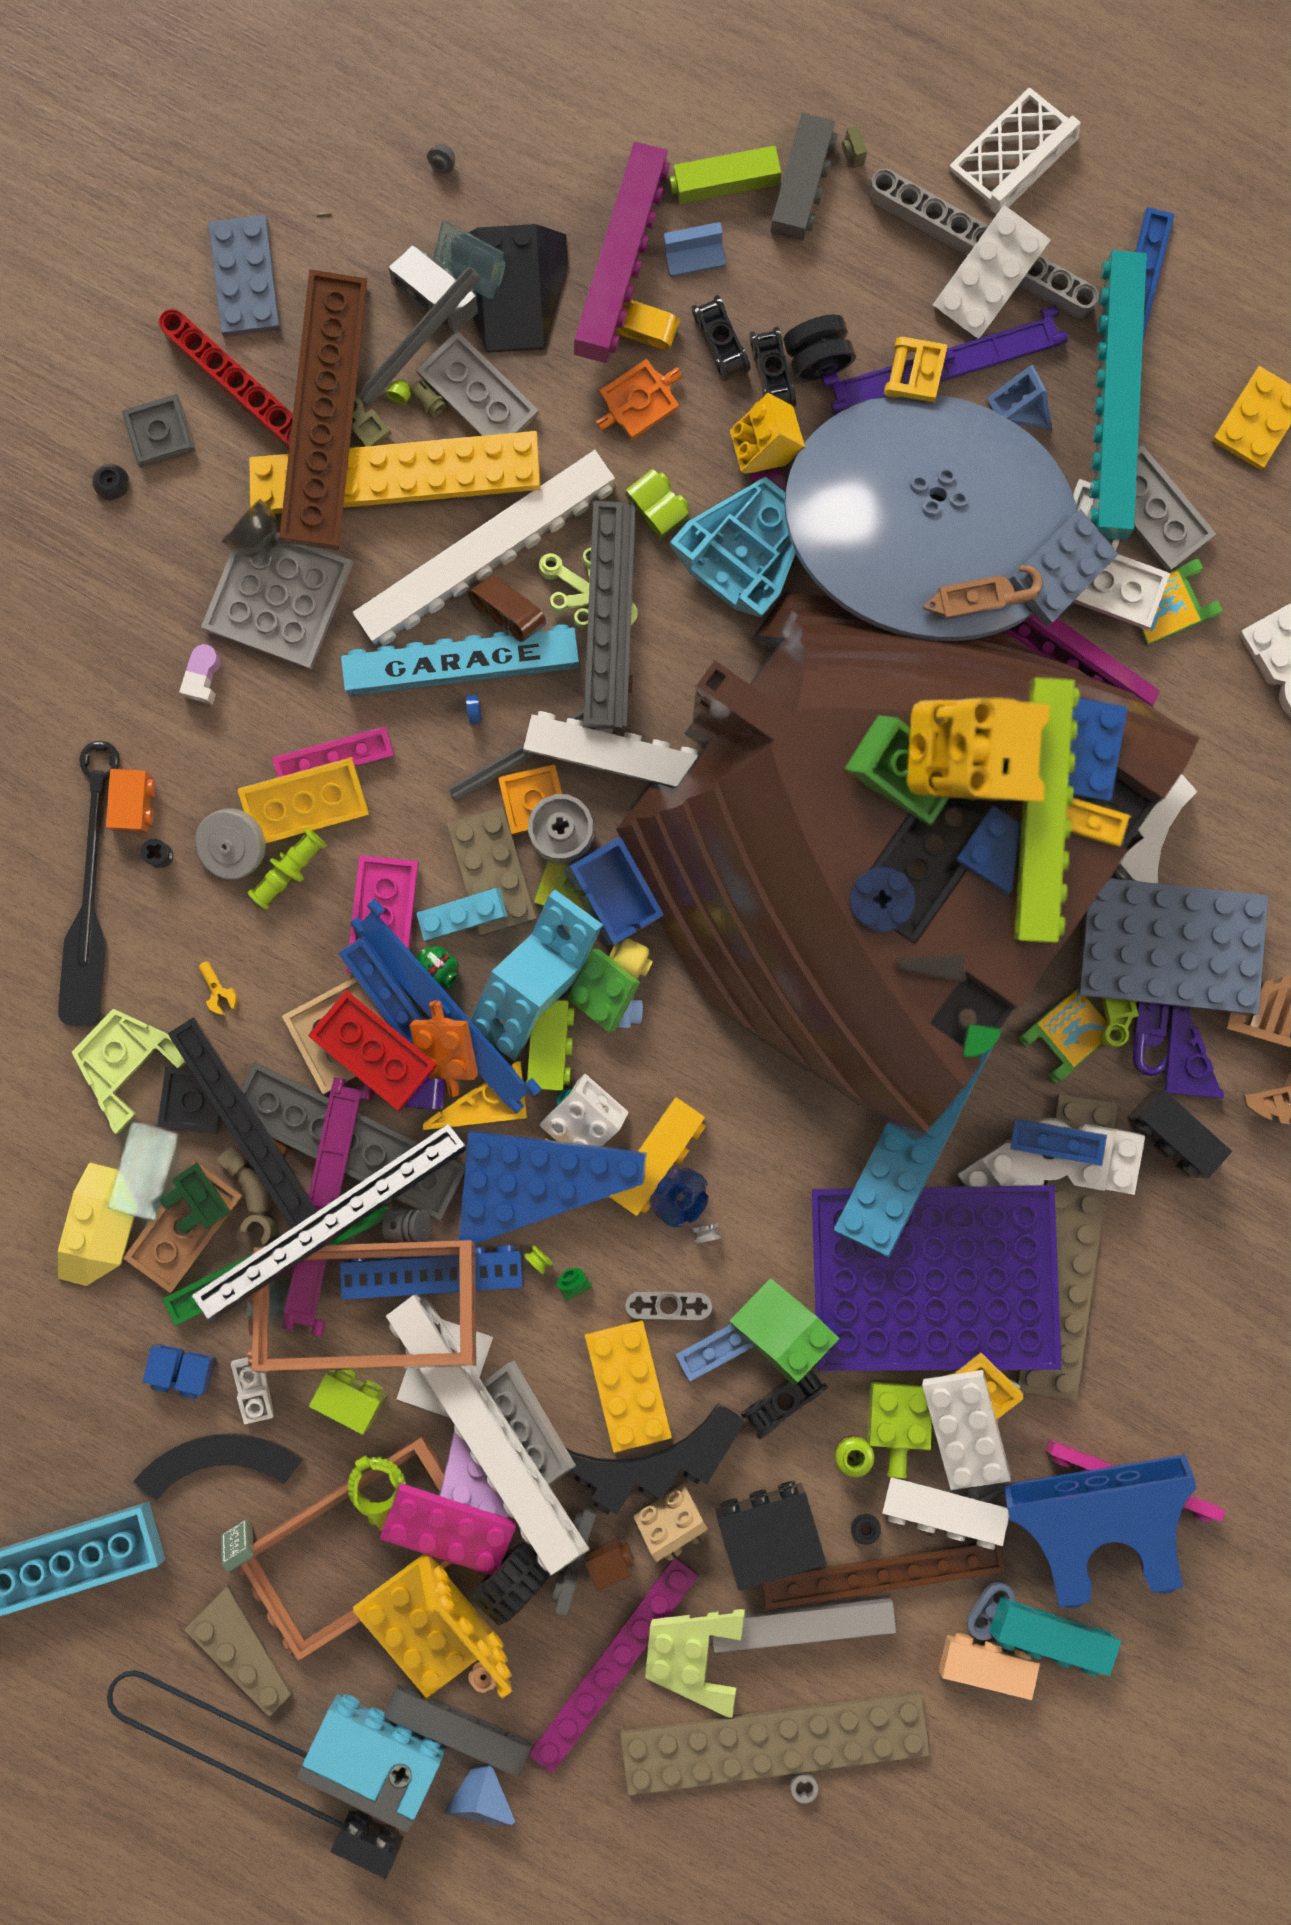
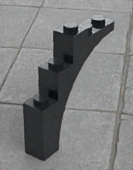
(654, 1473)

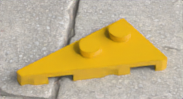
(477, 1107)

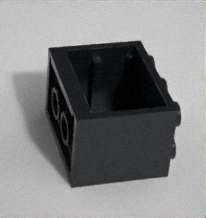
(770, 1535)

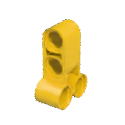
(649, 325)

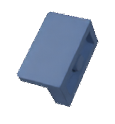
(694, 249)

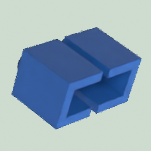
(164, 1367)

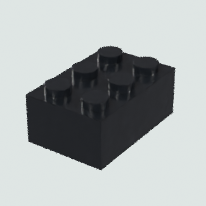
(1178, 1135)

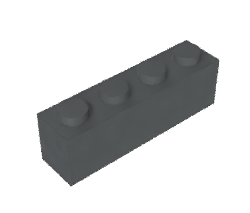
(802, 176)

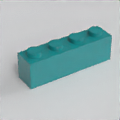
(1054, 1637)

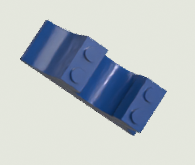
(1105, 1505)

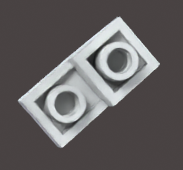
(253, 1392)

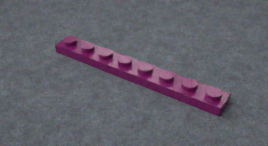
(612, 1665)

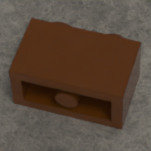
(609, 1563)

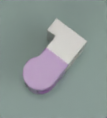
(199, 674)

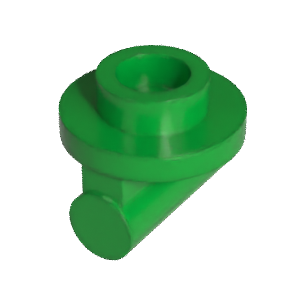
(573, 1282)

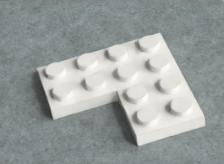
(1125, 587)

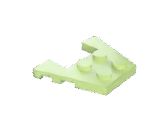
(113, 1054)
(680, 1656)

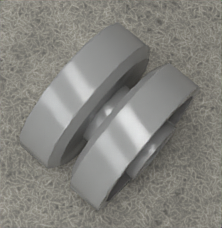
(556, 812)

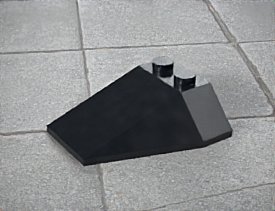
(529, 289)

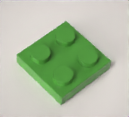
(603, 990)

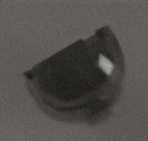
(253, 531)

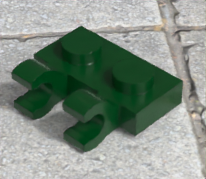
(201, 1197)

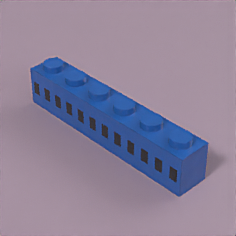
(429, 1274)

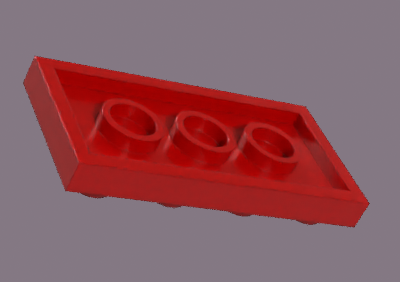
(373, 1050)

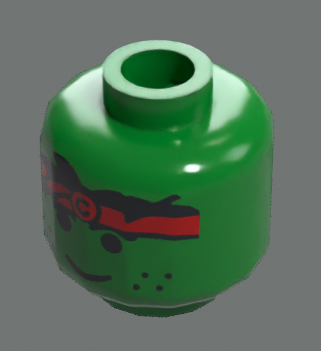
(440, 965)

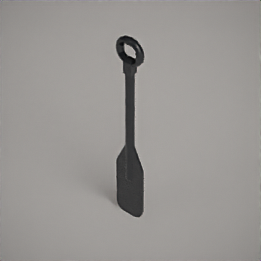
(85, 942)

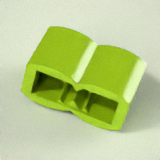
(658, 503)

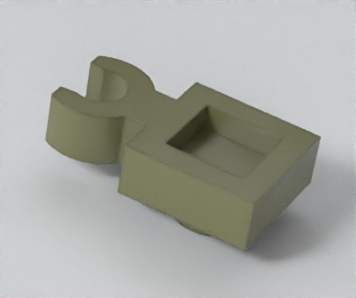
(368, 426)

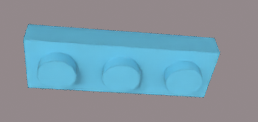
(462, 914)

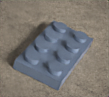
(244, 275)
(1067, 566)

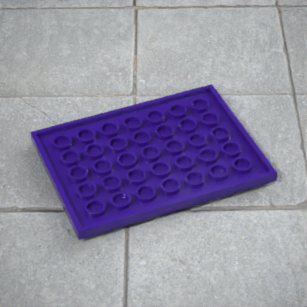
(961, 1282)

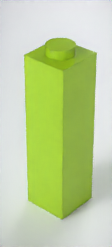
(726, 174)

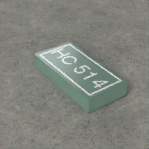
(237, 1545)

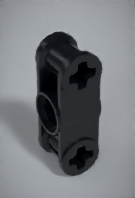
(713, 321)
(768, 351)
(769, 1410)

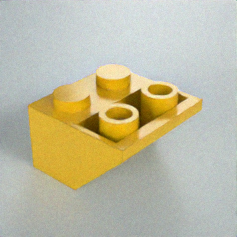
(767, 436)

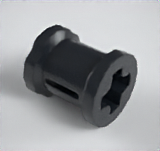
(149, 857)

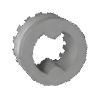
(706, 1234)
(804, 1778)

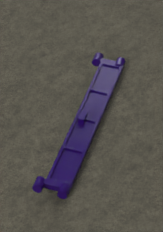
(958, 360)

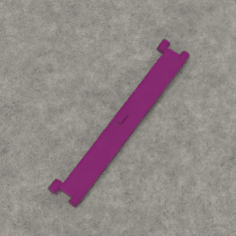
(324, 1189)

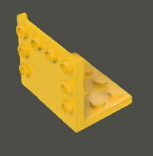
(432, 1628)

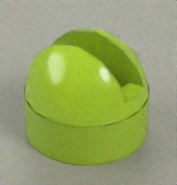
(399, 391)

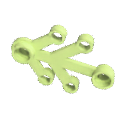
(574, 581)

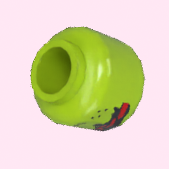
(858, 1465)

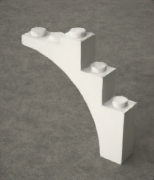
(1143, 857)

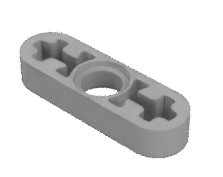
(646, 1297)

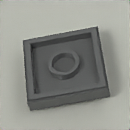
(158, 430)

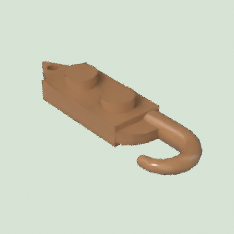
(982, 595)

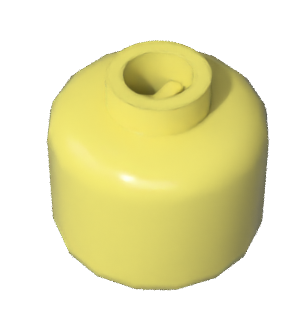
(632, 957)

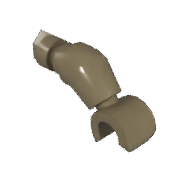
(256, 1195)

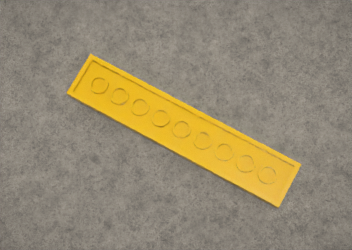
(419, 470)

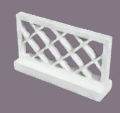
(1036, 160)

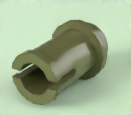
(433, 404)

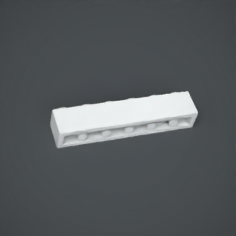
(607, 751)

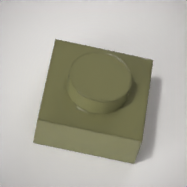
(854, 146)

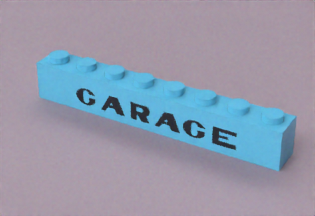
(458, 661)

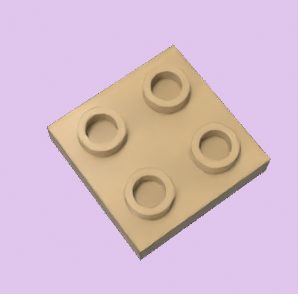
(671, 1524)

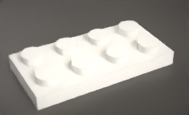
(991, 272)
(966, 1430)

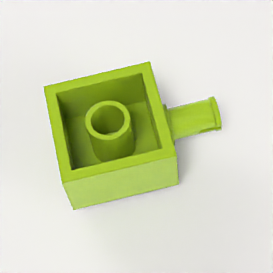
(898, 1421)

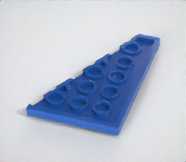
(531, 1179)

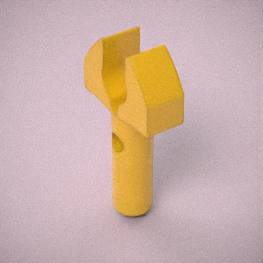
(217, 990)

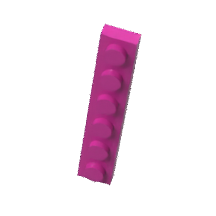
(1065, 1455)

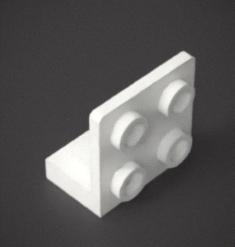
(585, 1115)

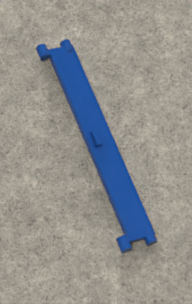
(425, 989)

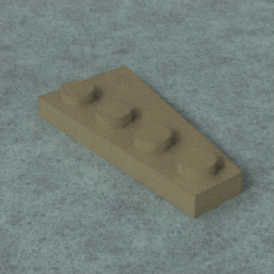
(239, 1651)

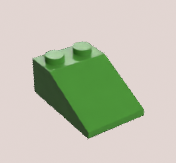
(883, 767)
(784, 1331)

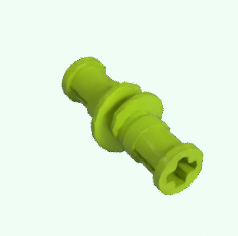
(287, 869)

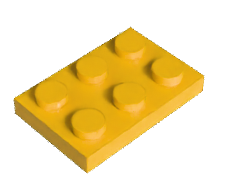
(1257, 419)

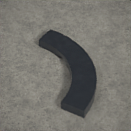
(216, 1451)

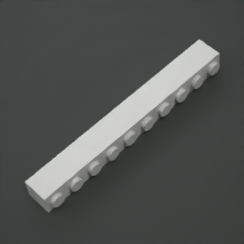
(485, 549)
(490, 1438)

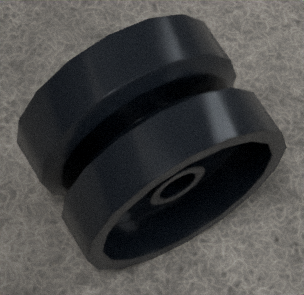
(819, 347)

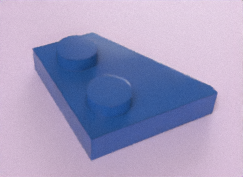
(993, 850)

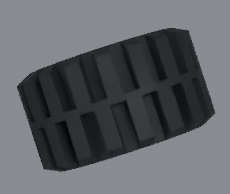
(511, 1585)

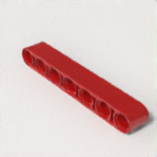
(227, 374)

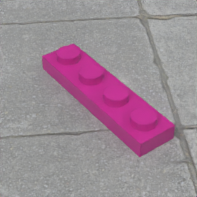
(361, 747)

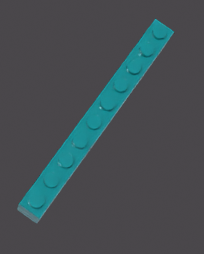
(1119, 394)

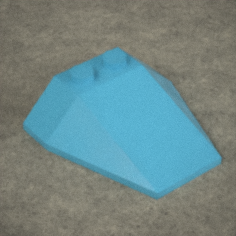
(740, 548)

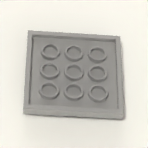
(279, 600)

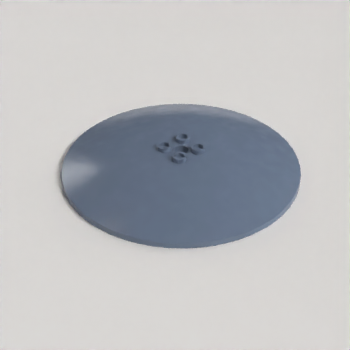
(886, 547)

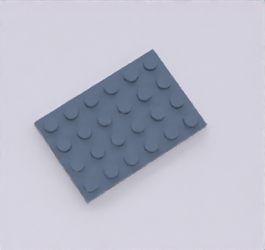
(1174, 946)

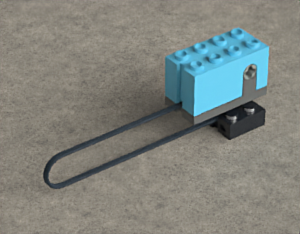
(353, 1758)

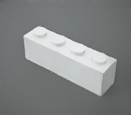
(947, 1512)

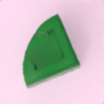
(979, 1040)

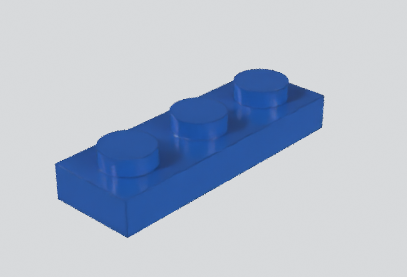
(1059, 1141)

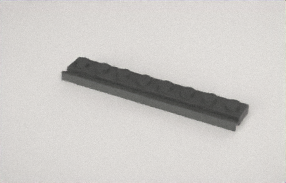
(609, 615)

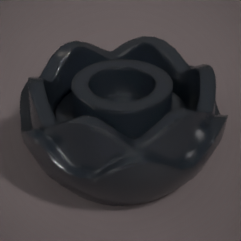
(117, 487)

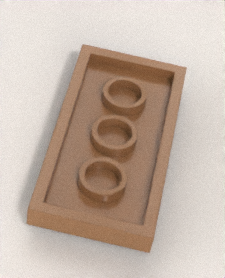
(167, 1253)

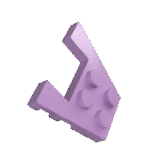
(467, 1481)

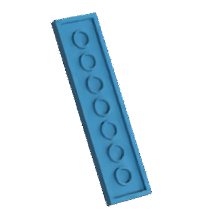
(897, 1178)

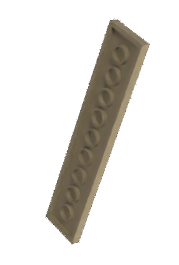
(1078, 1235)
(774, 1743)

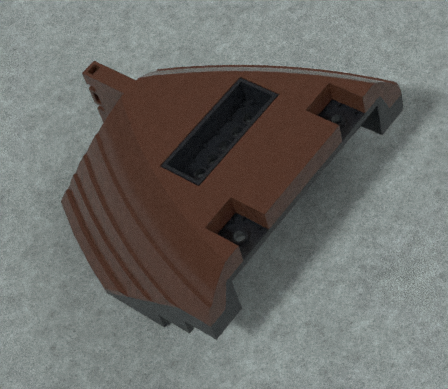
(775, 832)

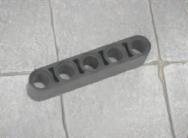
(458, 1729)

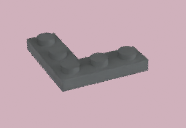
(567, 1580)

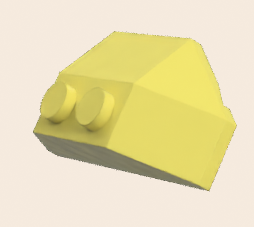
(92, 1234)

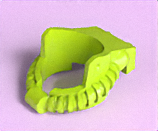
(374, 1511)

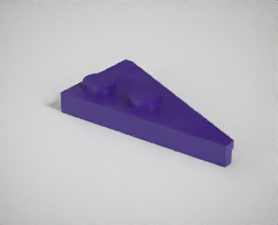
(1188, 1065)

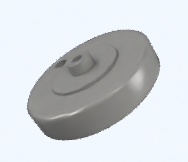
(230, 844)

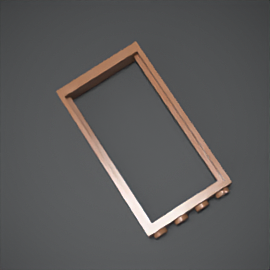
(259, 1324)
(262, 1587)

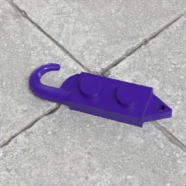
(1149, 1031)

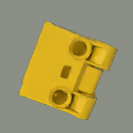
(962, 746)

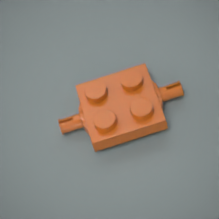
(639, 399)
(447, 1045)

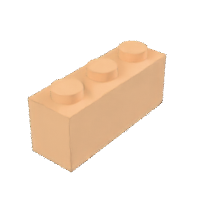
(989, 1666)

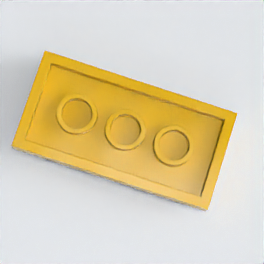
(305, 800)
(628, 1386)

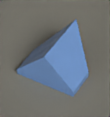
(1023, 400)
(481, 1799)

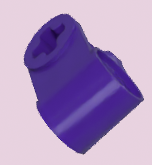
(429, 1095)

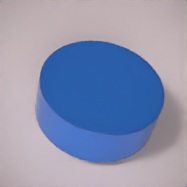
(473, 709)

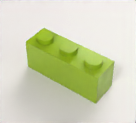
(550, 1046)

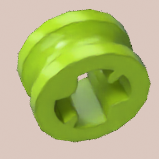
(538, 1259)

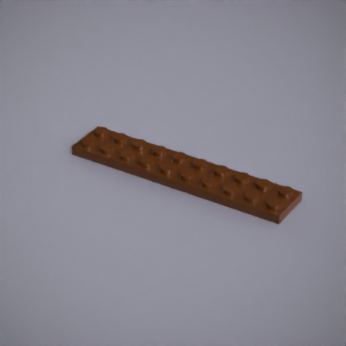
(323, 410)

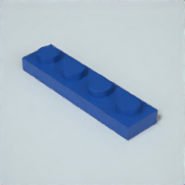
(381, 986)

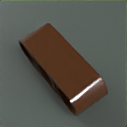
(507, 608)

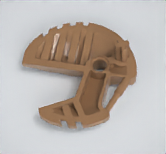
(1272, 1025)

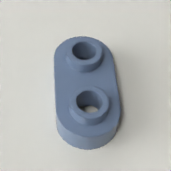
(986, 1608)

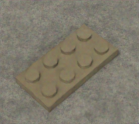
(490, 862)

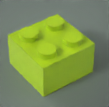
(348, 1400)

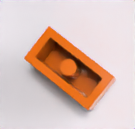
(130, 801)

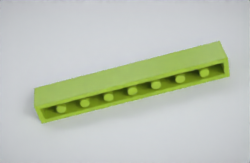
(1045, 822)

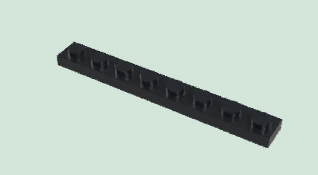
(243, 1122)

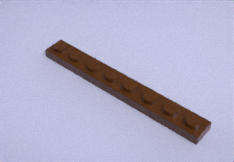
(883, 1575)

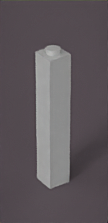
(812, 1624)

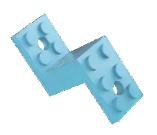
(535, 974)

